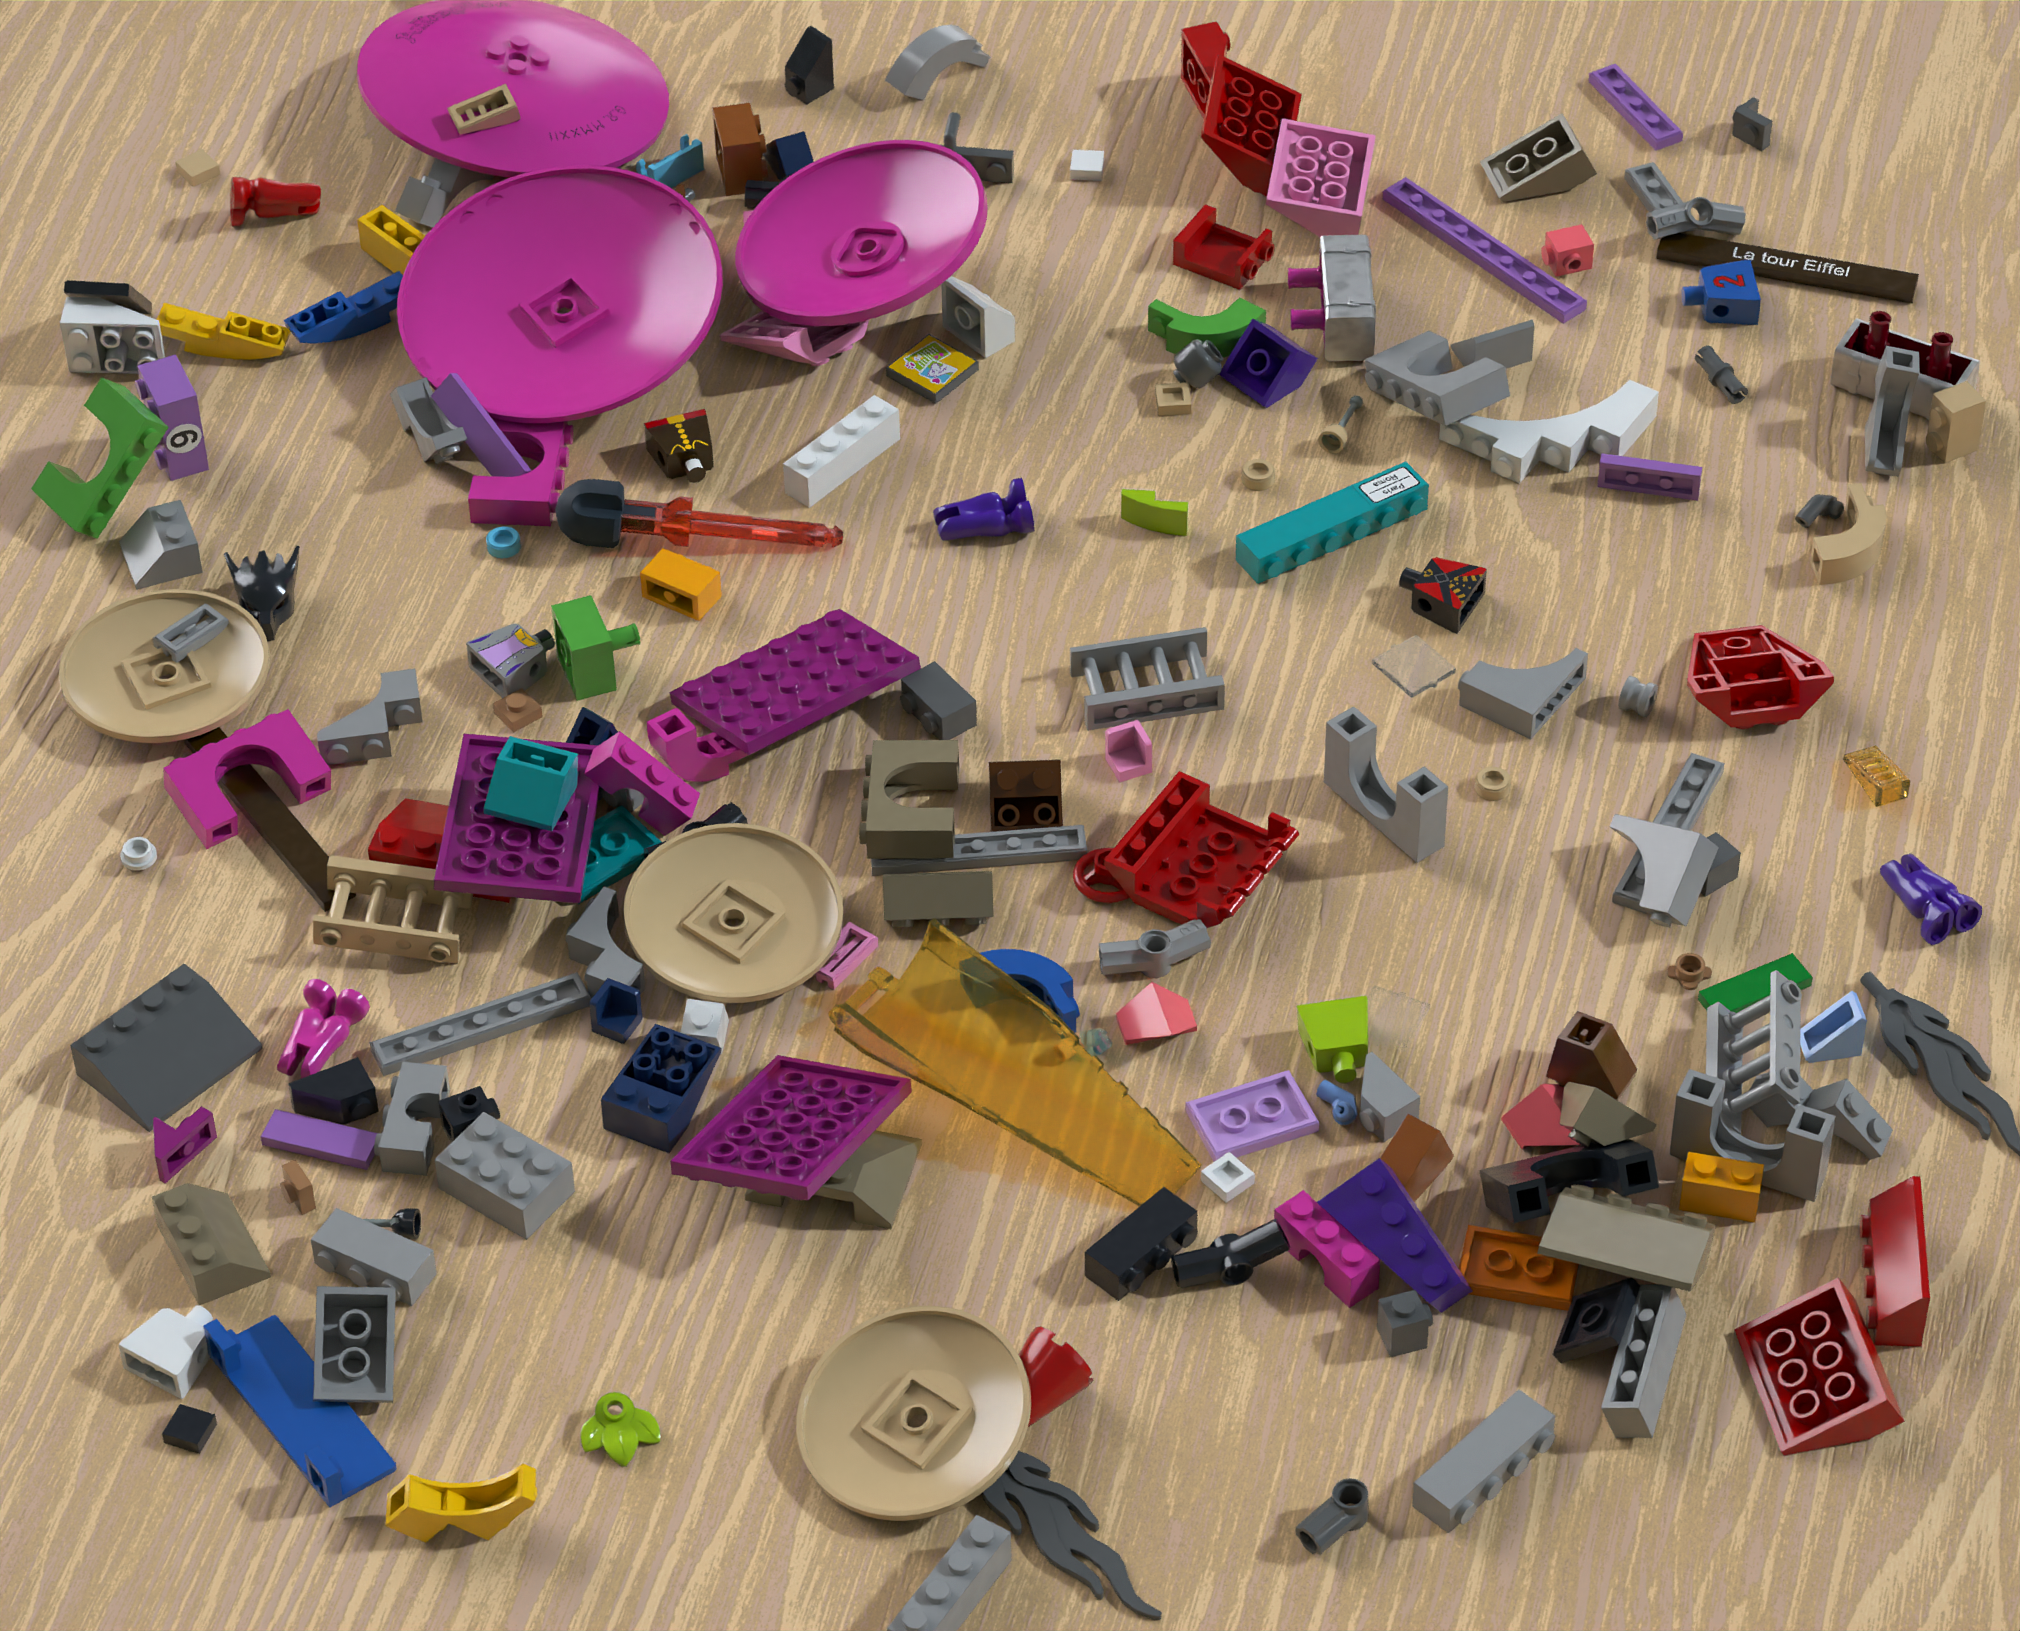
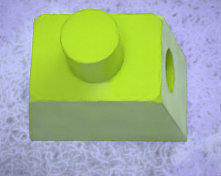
(1335, 1035)

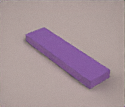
(1635, 107)
(481, 431)

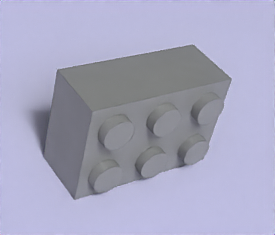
(505, 1175)

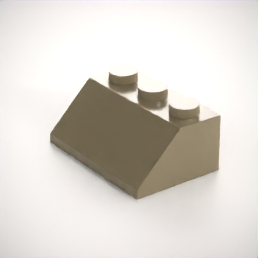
(938, 897)
(208, 1241)

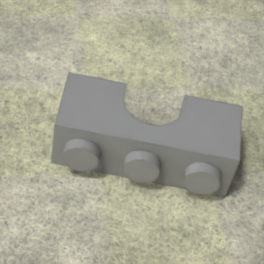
(405, 1142)

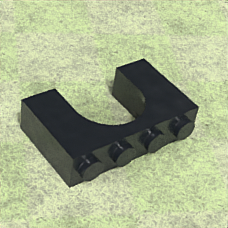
(1522, 1187)

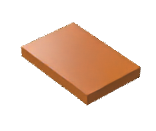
(1509, 1269)

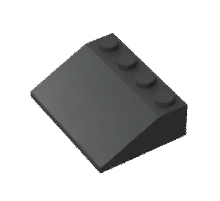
(164, 1048)

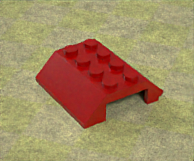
(1194, 857)

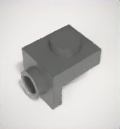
(1751, 125)

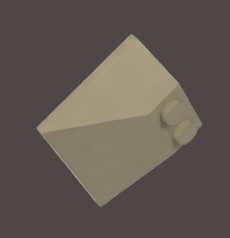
(870, 1178)

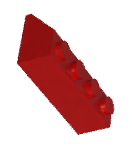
(1896, 1265)

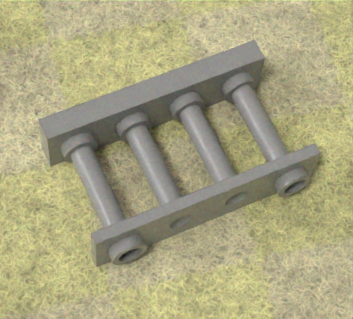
(1150, 702)
(1726, 1049)

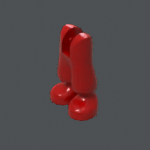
(271, 198)

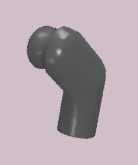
(1819, 506)

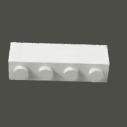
(841, 451)

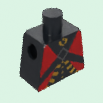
(1445, 591)

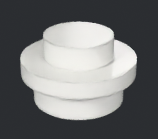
(138, 854)

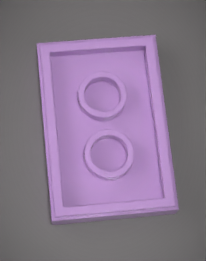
(1252, 1116)

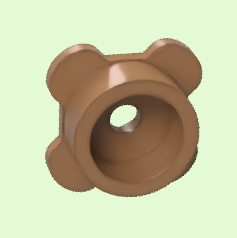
(1689, 970)

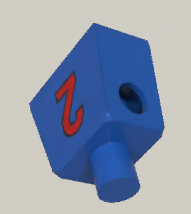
(1726, 294)

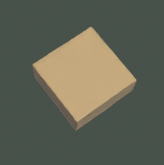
(197, 167)
(1173, 399)

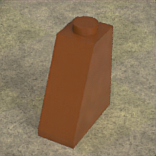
(1417, 1155)

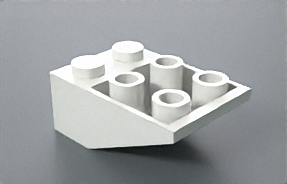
(108, 337)

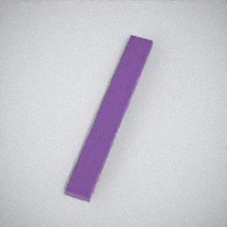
(1485, 250)

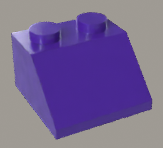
(1267, 364)

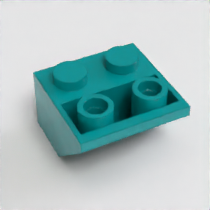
(531, 783)

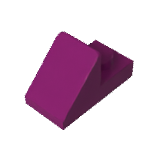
(179, 1146)

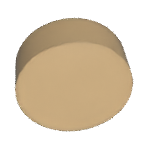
(1258, 474)
(1492, 783)

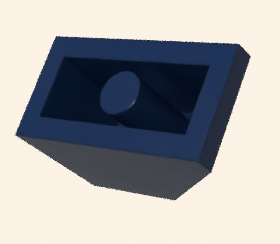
(788, 154)

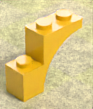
(481, 1507)

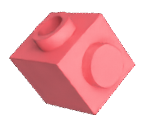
(1568, 250)

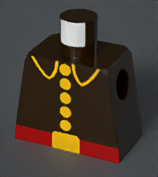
(681, 445)

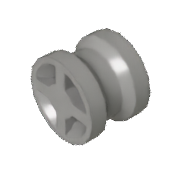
(1638, 696)

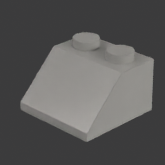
(161, 546)

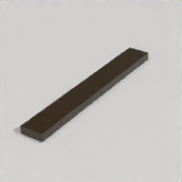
(274, 823)

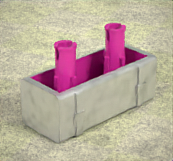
(1346, 297)

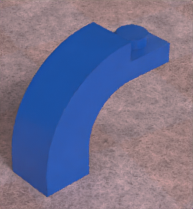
(1040, 977)

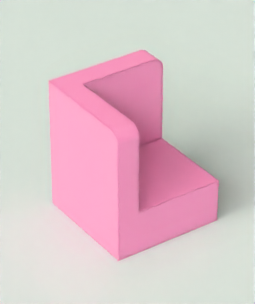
(1128, 751)

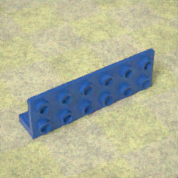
(278, 1385)

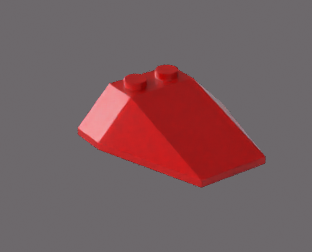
(1754, 676)

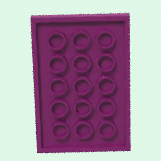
(794, 681)
(508, 857)
(791, 1127)

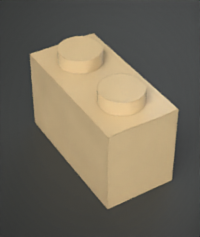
(1955, 422)

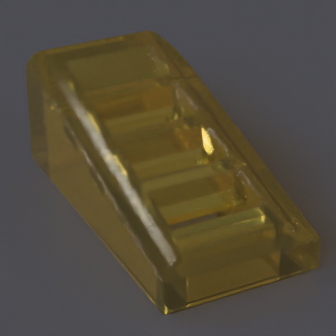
(1879, 792)

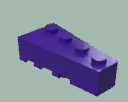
(1390, 1225)

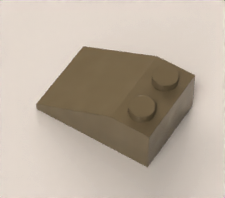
(1539, 163)

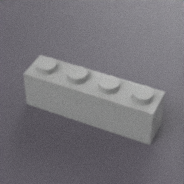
(1644, 1362)
(1484, 1461)
(958, 1580)

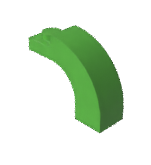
(1220, 329)

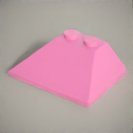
(793, 340)

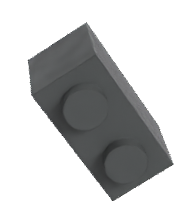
(938, 702)

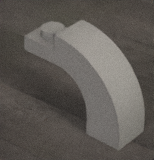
(930, 55)

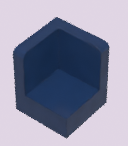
(615, 1010)

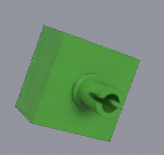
(587, 647)

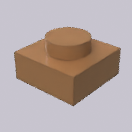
(517, 710)
(297, 1187)

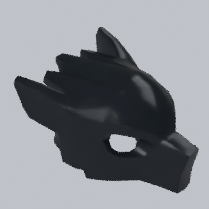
(265, 587)

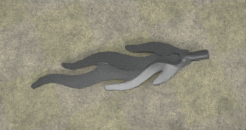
(1943, 1056)
(1056, 1532)

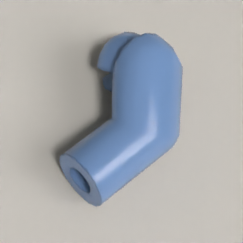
(1342, 1102)

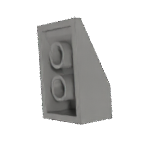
(354, 1344)

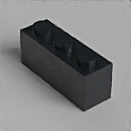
(1141, 1244)

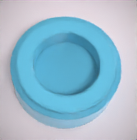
(503, 542)

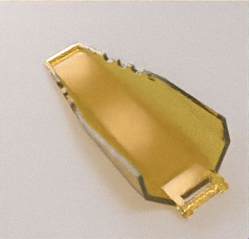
(1013, 1061)

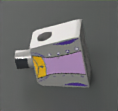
(510, 658)

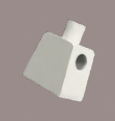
(168, 1349)

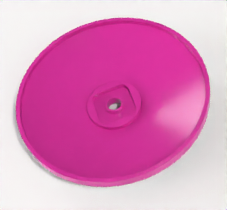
(861, 232)

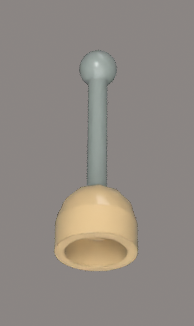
(1335, 436)

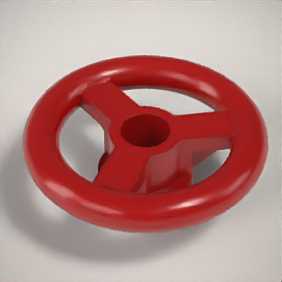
(1097, 875)

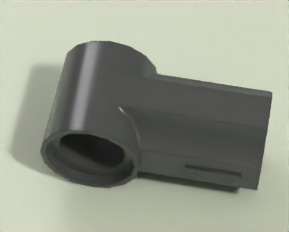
(1334, 1517)

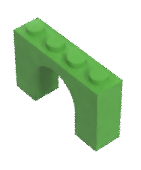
(133, 438)

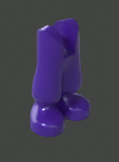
(986, 515)
(1931, 898)

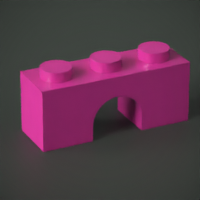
(624, 764)
(1347, 1264)

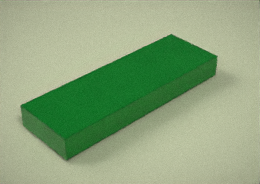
(1754, 985)

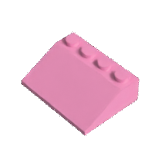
(1321, 177)

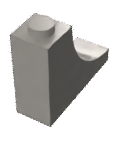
(1521, 697)
(1674, 867)

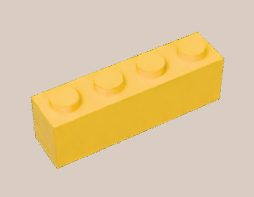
(388, 238)

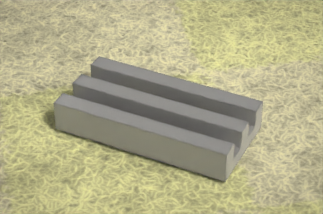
(193, 636)

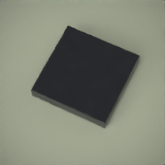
(1596, 1320)

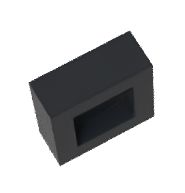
(189, 1428)

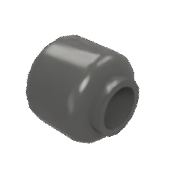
(1197, 363)

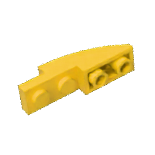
(229, 338)

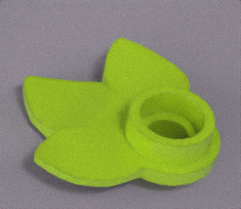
(620, 1432)

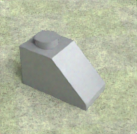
(1385, 1099)

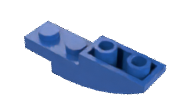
(344, 317)

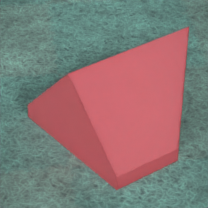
(1155, 1015)
(1537, 1119)

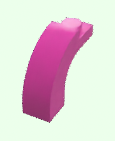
(688, 755)

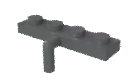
(990, 164)

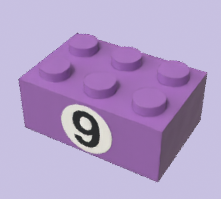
(173, 400)

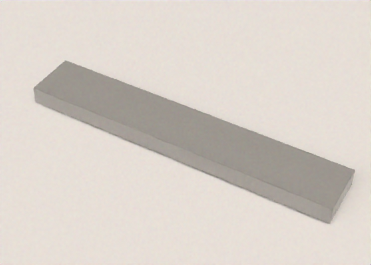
(1679, 810)
(997, 849)
(481, 1023)

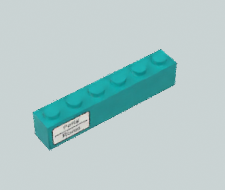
(1331, 522)

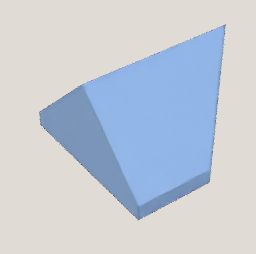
(1835, 1032)

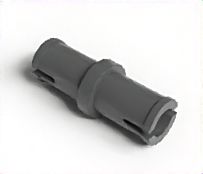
(1721, 374)

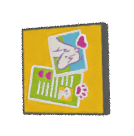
(932, 368)

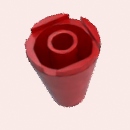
(1053, 1372)

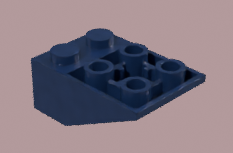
(659, 1088)

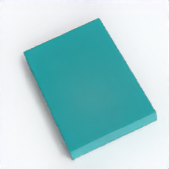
(615, 850)

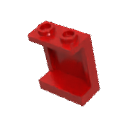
(1220, 251)

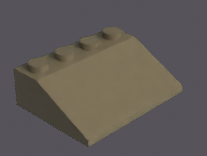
(1628, 1238)

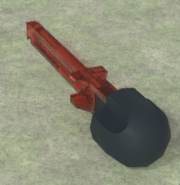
(597, 513)

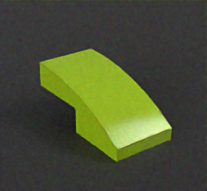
(1155, 515)

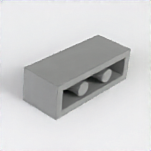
(373, 1256)

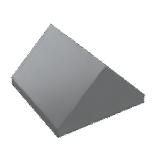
(1505, 346)

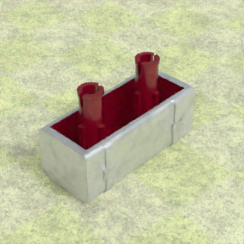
(1862, 349)

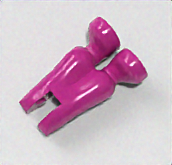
(316, 1031)

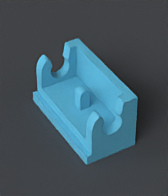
(678, 166)

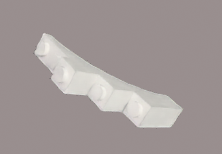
(1558, 441)

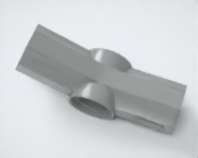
(1712, 217)
(1154, 950)

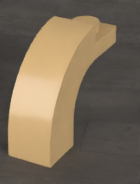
(1856, 550)

